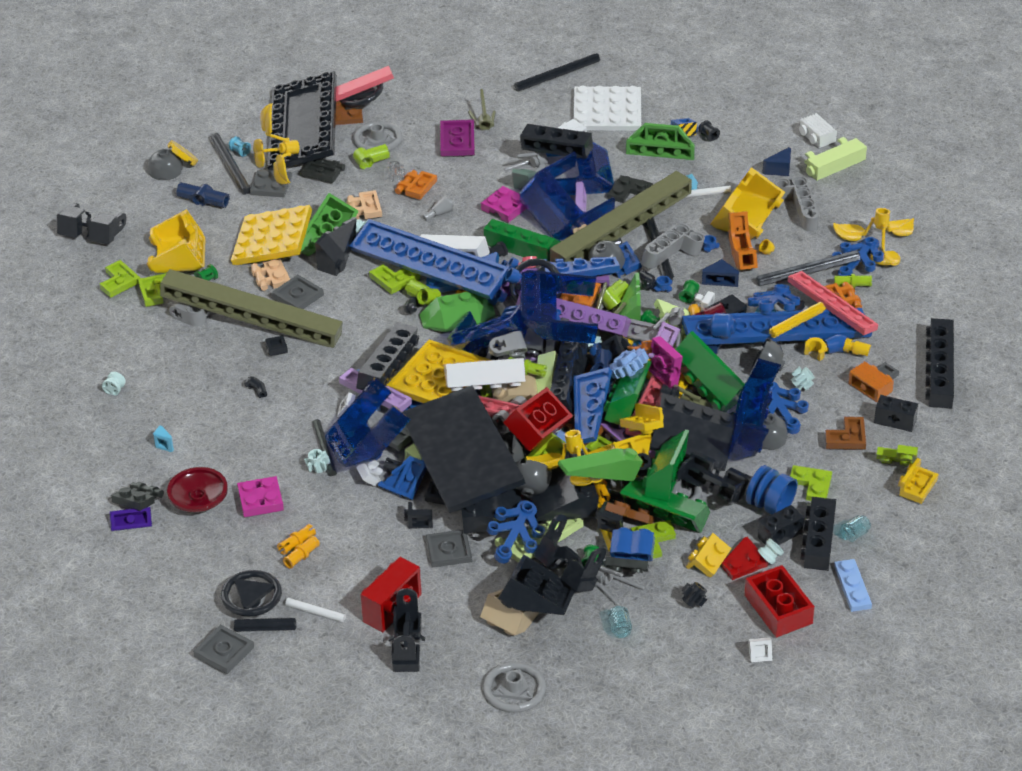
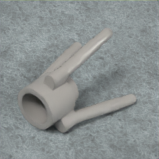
(537, 160)
(674, 318)
(606, 575)

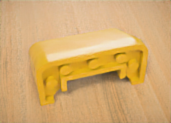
(754, 195)
(178, 245)

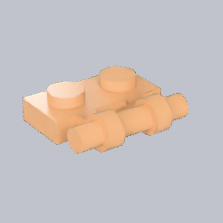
(369, 204)
(274, 270)

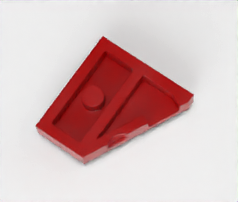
(743, 560)

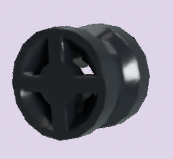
(670, 391)

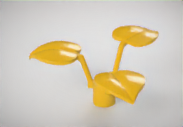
(286, 147)
(881, 220)
(573, 444)

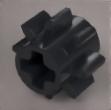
(694, 594)

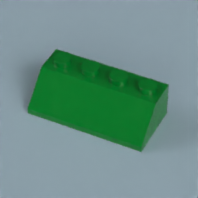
(519, 240)
(709, 373)
(625, 395)
(664, 468)
(678, 509)

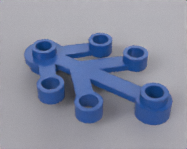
(868, 245)
(511, 276)
(768, 299)
(802, 406)
(516, 527)

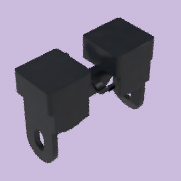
(100, 228)
(699, 469)
(554, 556)
(407, 628)

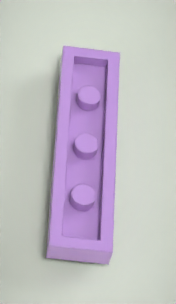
(396, 398)

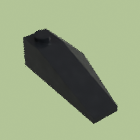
(334, 247)

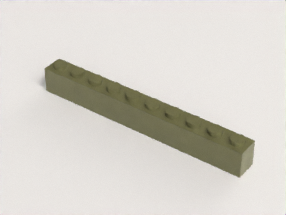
(624, 217)
(251, 308)

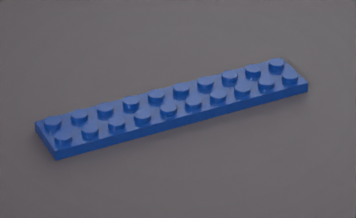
(430, 259)
(756, 326)

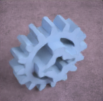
(628, 363)

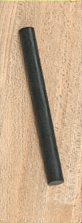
(324, 446)

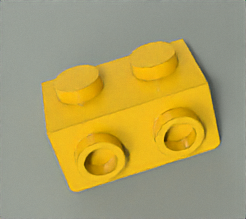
(645, 419)
(917, 482)
(709, 554)

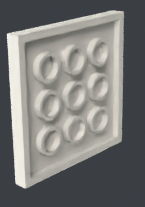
(608, 107)

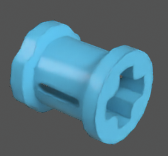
(240, 144)

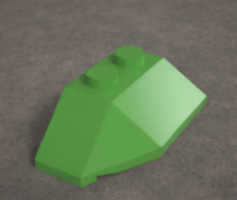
(660, 141)
(448, 310)

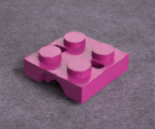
(504, 202)
(666, 362)
(260, 496)

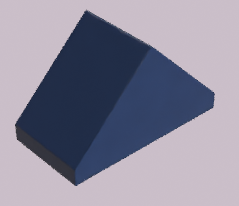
(778, 163)
(720, 274)

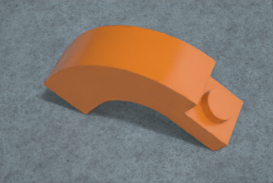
(741, 247)

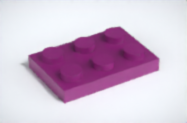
(457, 137)

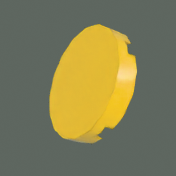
(182, 153)

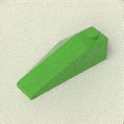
(329, 215)
(633, 300)
(609, 464)

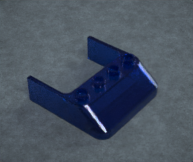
(593, 172)
(553, 206)
(539, 305)
(470, 336)
(752, 411)
(352, 436)

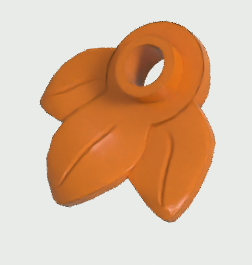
(644, 344)

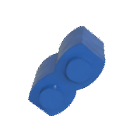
(632, 544)

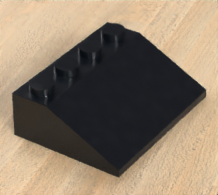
(708, 428)
(565, 498)
(477, 516)
(536, 589)

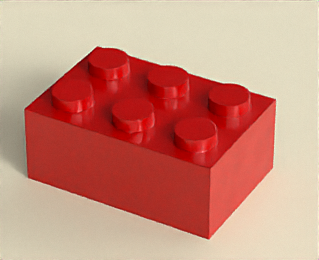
(538, 418)
(380, 596)
(779, 601)

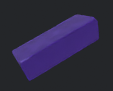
(130, 519)

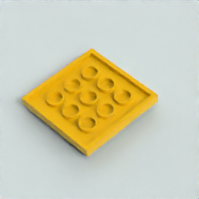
(271, 235)
(424, 373)

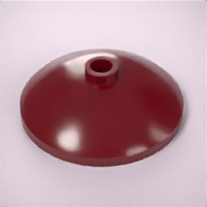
(197, 489)

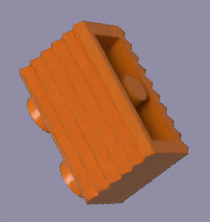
(870, 381)

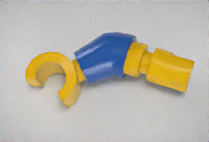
(834, 344)

